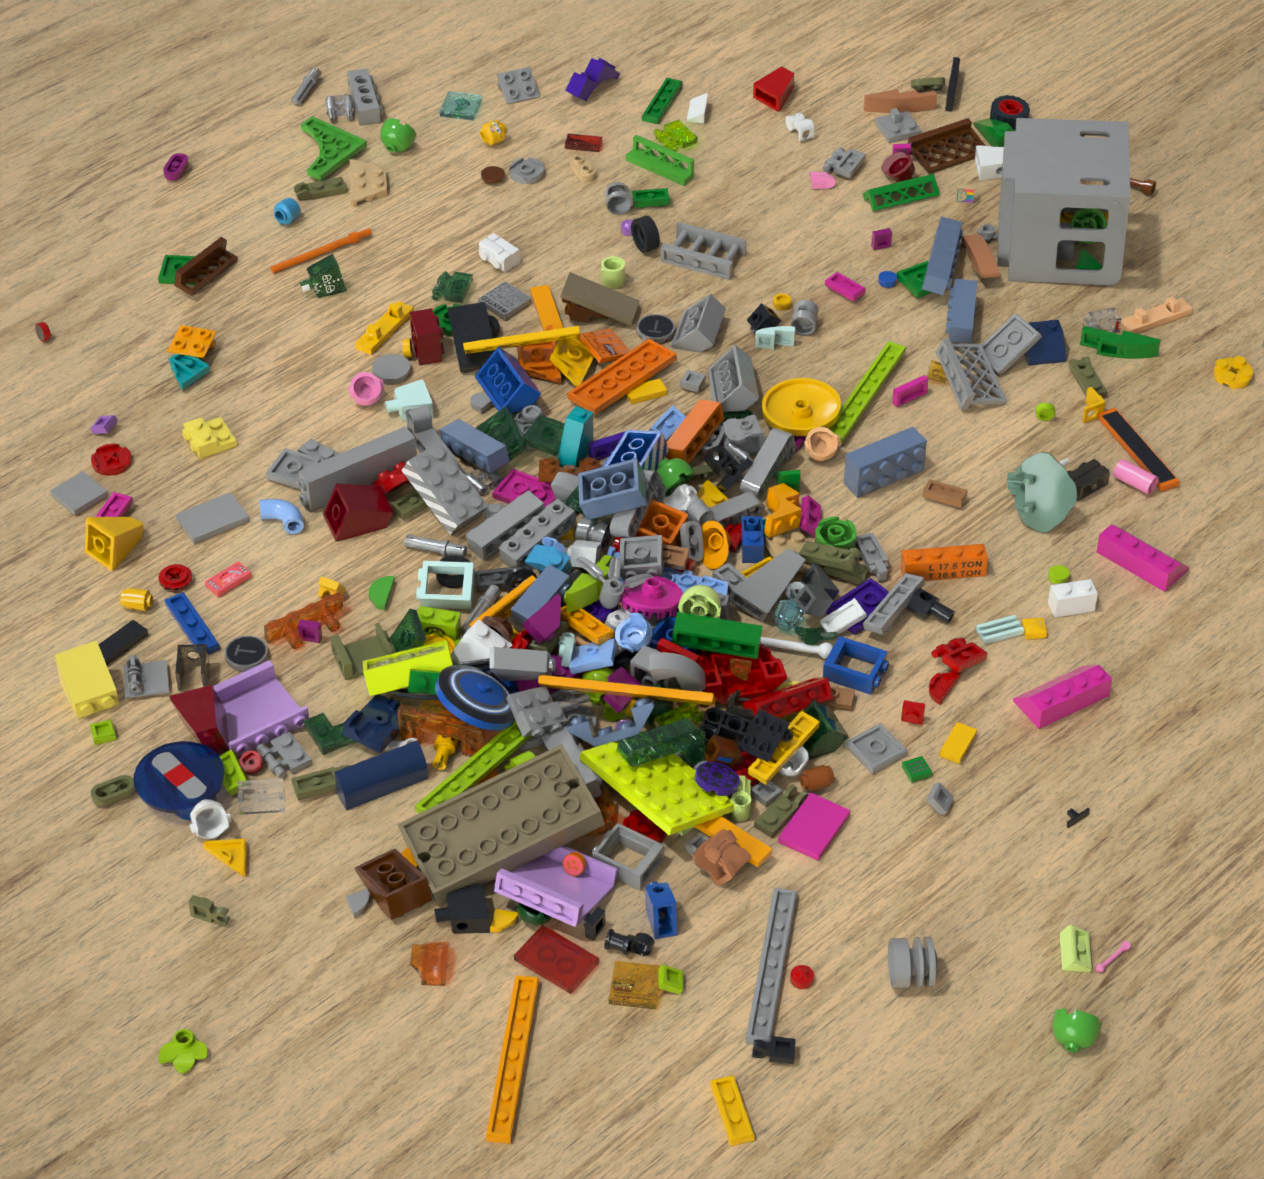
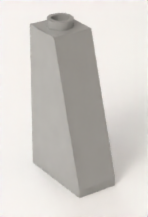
(766, 586)

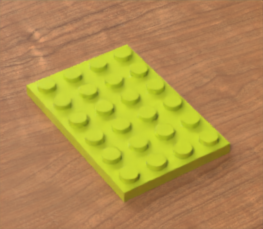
(659, 789)

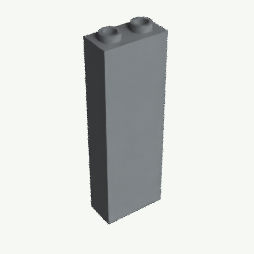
(355, 467)

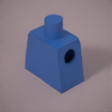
(661, 899)

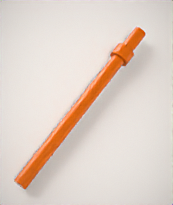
(352, 238)

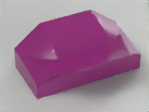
(619, 702)

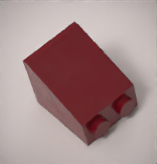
(356, 510)
(203, 717)

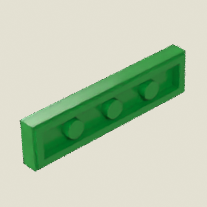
(662, 100)

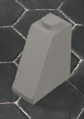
(520, 664)

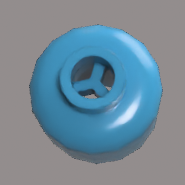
(287, 211)

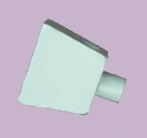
(409, 398)

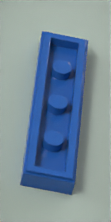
(191, 622)

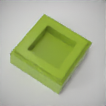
(103, 732)
(670, 979)

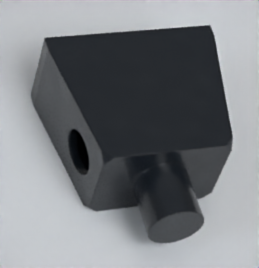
(465, 911)

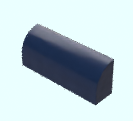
(381, 775)

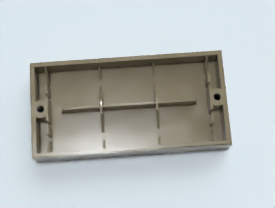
(501, 823)

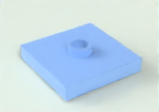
(592, 656)

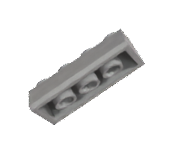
(733, 381)

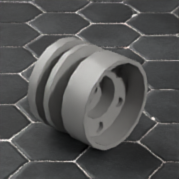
(912, 962)

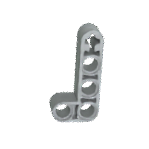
(420, 425)
(776, 448)
(726, 512)
(627, 522)

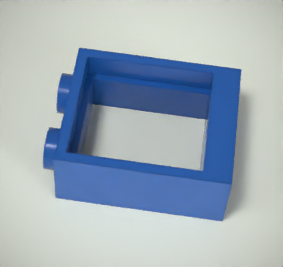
(851, 678)

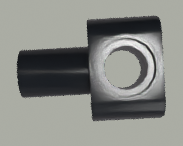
(924, 604)

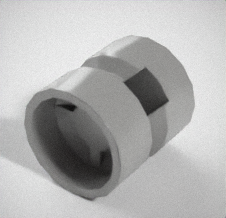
(805, 317)
(593, 531)

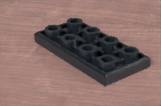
(468, 325)

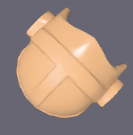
(822, 444)

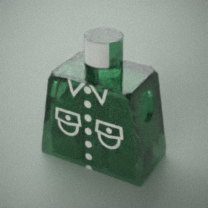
(324, 278)

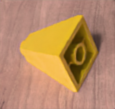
(111, 538)

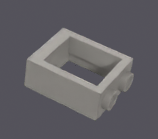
(649, 848)

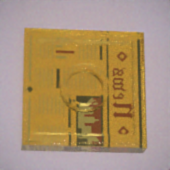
(634, 985)

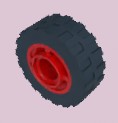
(1009, 108)

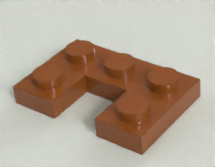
(550, 467)

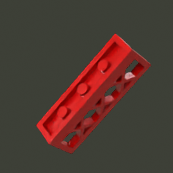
(792, 697)

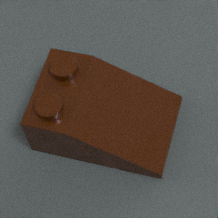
(394, 883)

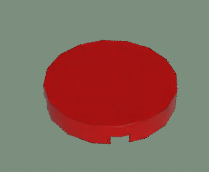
(111, 459)

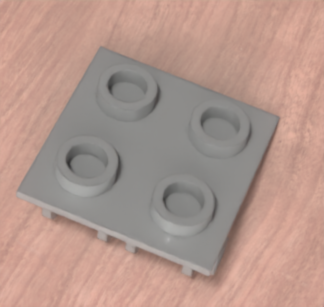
(518, 85)
(145, 678)

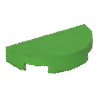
(380, 591)

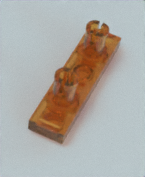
(317, 611)

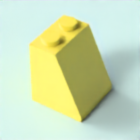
(86, 679)

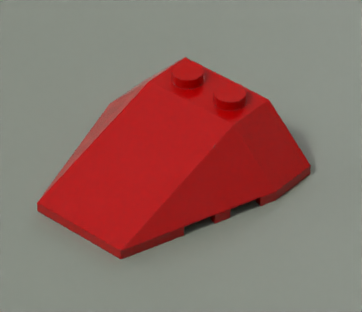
(764, 677)

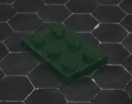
(505, 430)

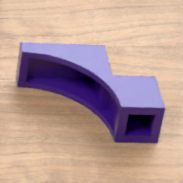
(596, 72)

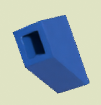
(752, 539)

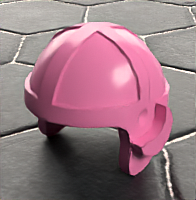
(366, 388)

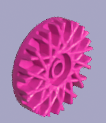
(654, 596)

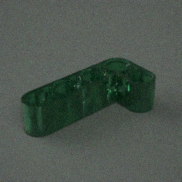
(679, 736)

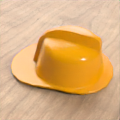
(715, 543)

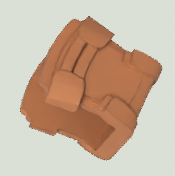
(721, 856)

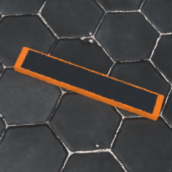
(1138, 448)

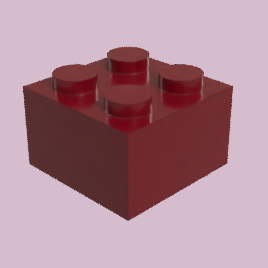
(426, 336)

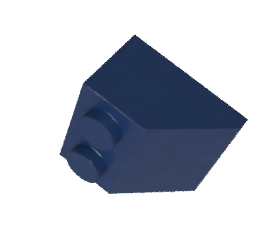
(1051, 345)

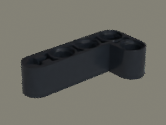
(723, 725)

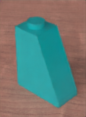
(576, 437)

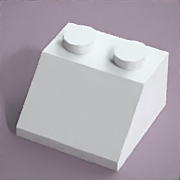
(477, 644)

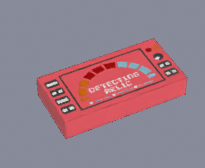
(228, 579)

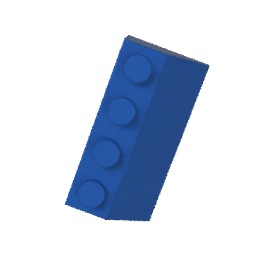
(507, 382)

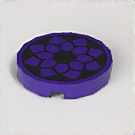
(717, 778)

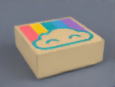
(964, 193)

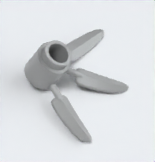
(612, 587)

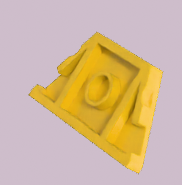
(572, 359)

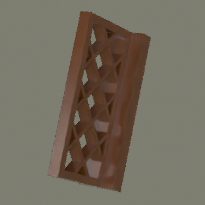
(941, 137)

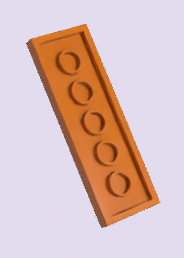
(622, 376)

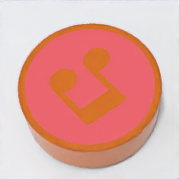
(574, 863)

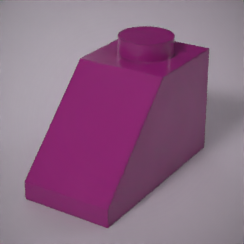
(545, 621)

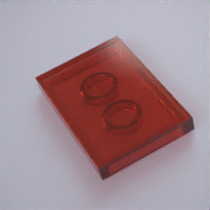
(556, 959)

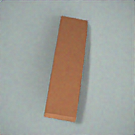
(905, 101)
(981, 256)

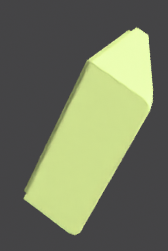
(1075, 950)

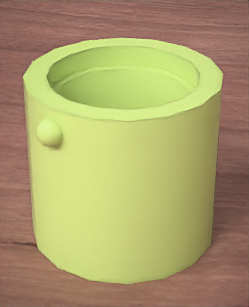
(613, 272)

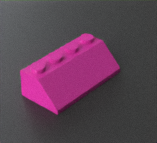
(1140, 557)
(1065, 695)

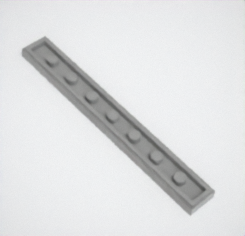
(771, 966)

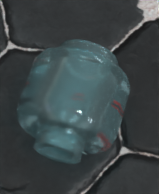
(787, 615)

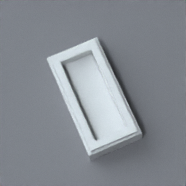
(843, 617)

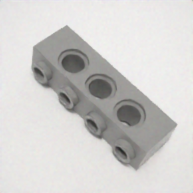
(364, 96)

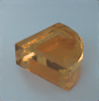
(740, 668)

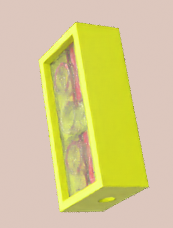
(393, 670)

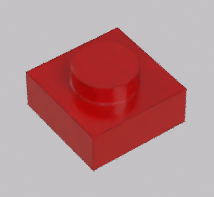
(913, 712)

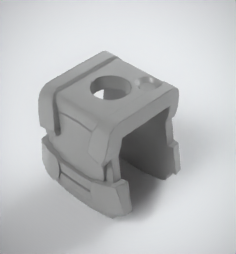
(745, 433)

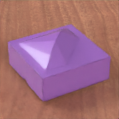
(104, 424)

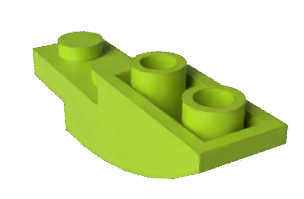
(586, 587)

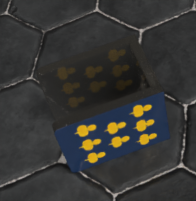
(184, 660)

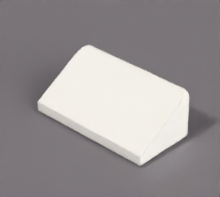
(698, 109)

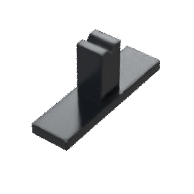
(1076, 817)

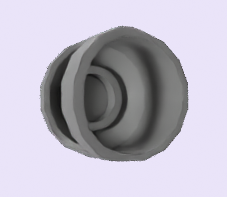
(618, 198)

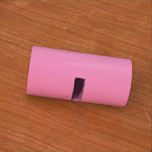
(1135, 476)

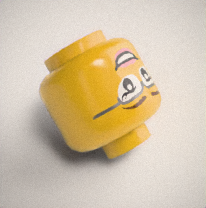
(493, 132)

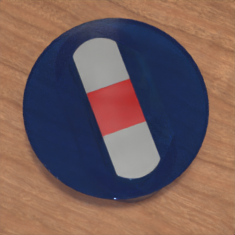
(179, 777)

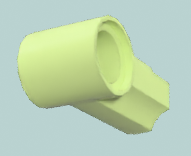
(742, 800)

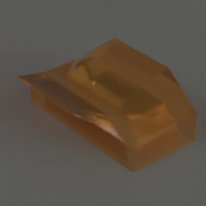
(431, 962)

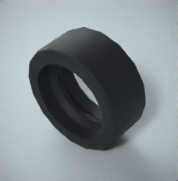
(645, 234)

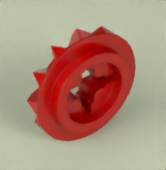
(174, 571)

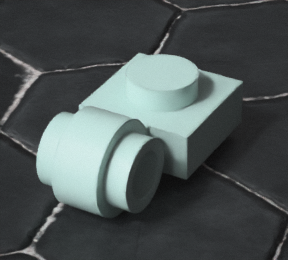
(566, 644)

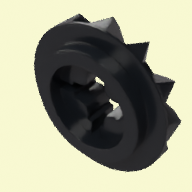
(512, 580)

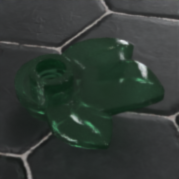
(814, 635)

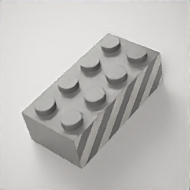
(444, 488)

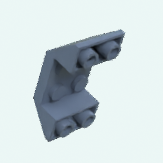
(584, 728)

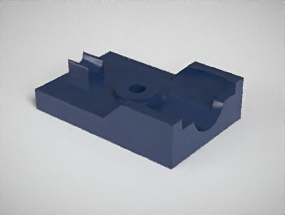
(374, 724)

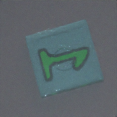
(460, 105)

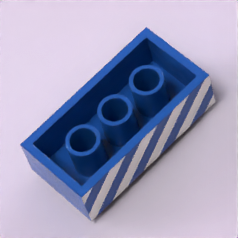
(646, 446)

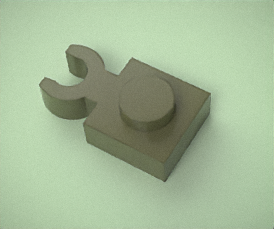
(205, 910)

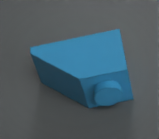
(544, 555)

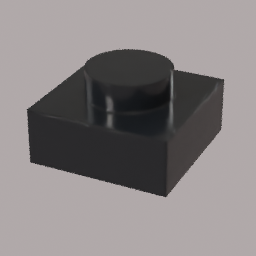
(594, 923)

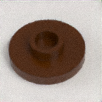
(492, 174)

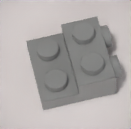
(641, 556)
(536, 711)

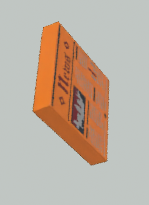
(604, 345)

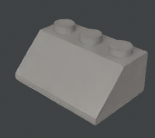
(699, 325)

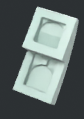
(772, 336)

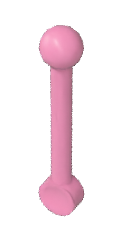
(1125, 946)

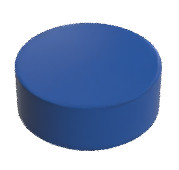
(887, 279)

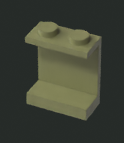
(351, 655)

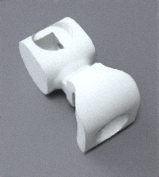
(801, 124)

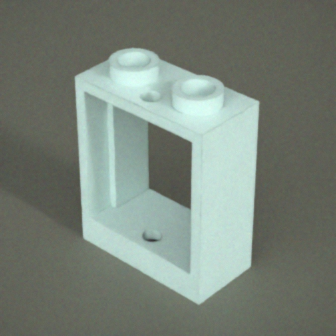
(446, 601)

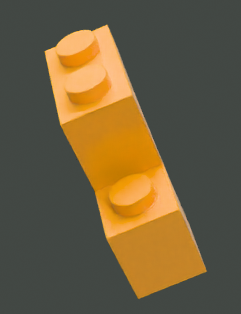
(786, 514)

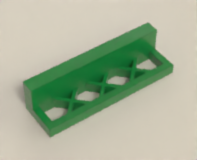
(899, 187)

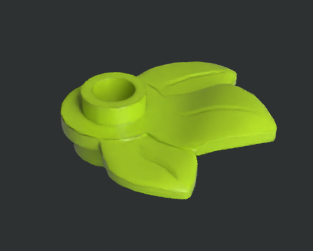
(183, 1054)

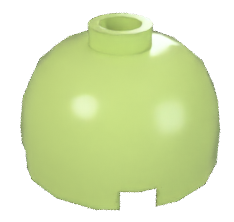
(701, 601)

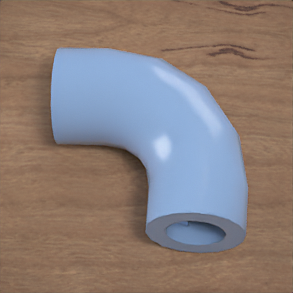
(283, 511)

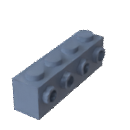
(963, 309)
(474, 445)

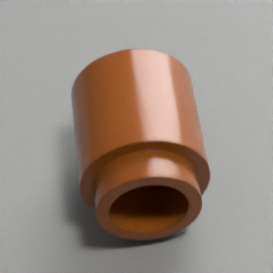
(817, 778)

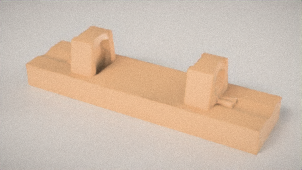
(1156, 316)

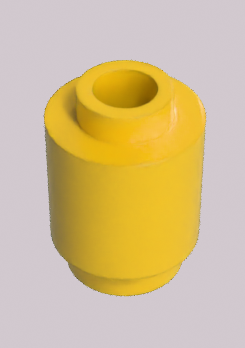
(136, 599)

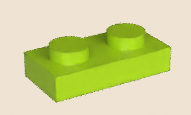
(232, 772)

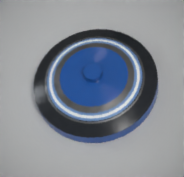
(475, 697)

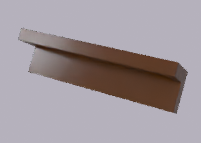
(199, 266)

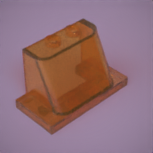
(436, 719)

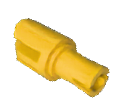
(444, 748)

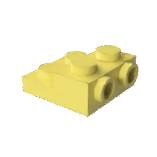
(208, 437)

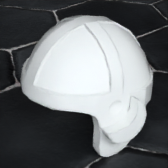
(681, 497)
(209, 819)

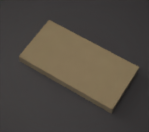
(600, 298)

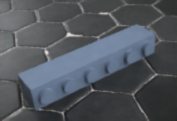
(943, 256)

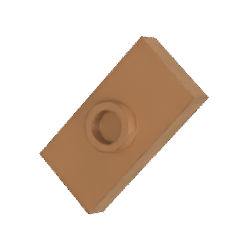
(945, 493)
(842, 698)

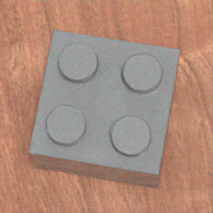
(640, 670)

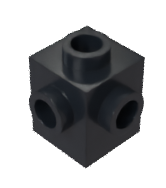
(763, 318)

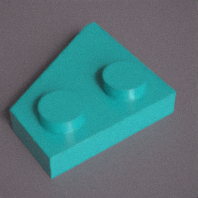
(187, 369)

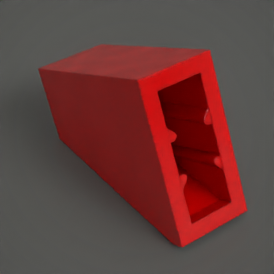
(774, 88)

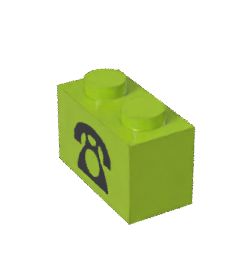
(440, 622)

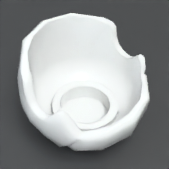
(796, 763)

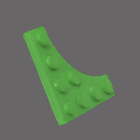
(334, 144)

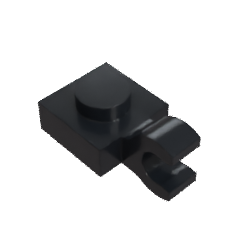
(778, 1049)

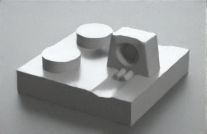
(897, 126)

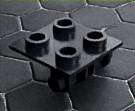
(765, 735)

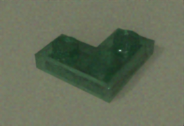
(326, 737)

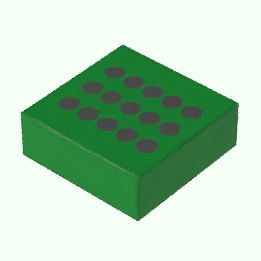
(916, 769)

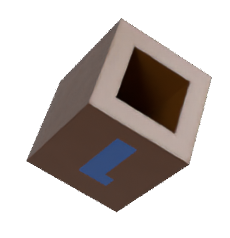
(722, 751)

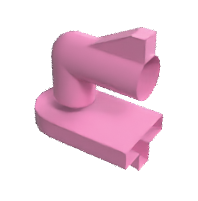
(821, 180)

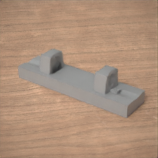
(893, 604)

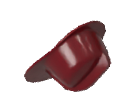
(899, 166)

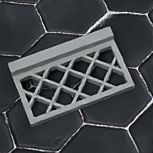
(958, 376)

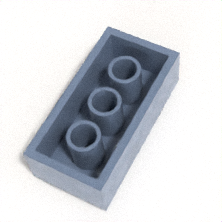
(885, 462)

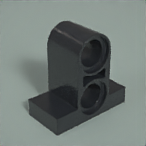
(720, 466)

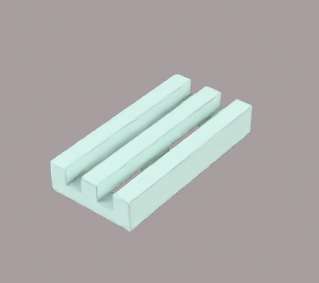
(998, 627)

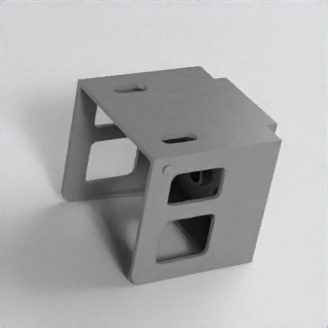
(1043, 180)

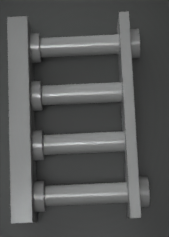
(699, 261)

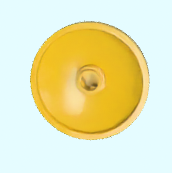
(801, 406)

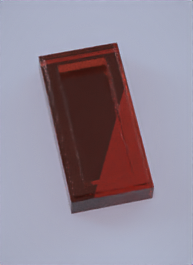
(583, 142)

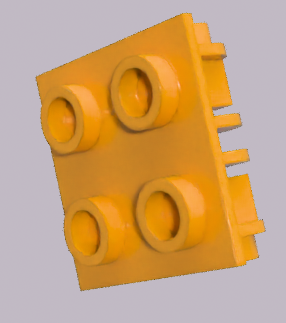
(192, 341)

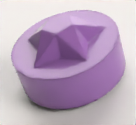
(626, 227)

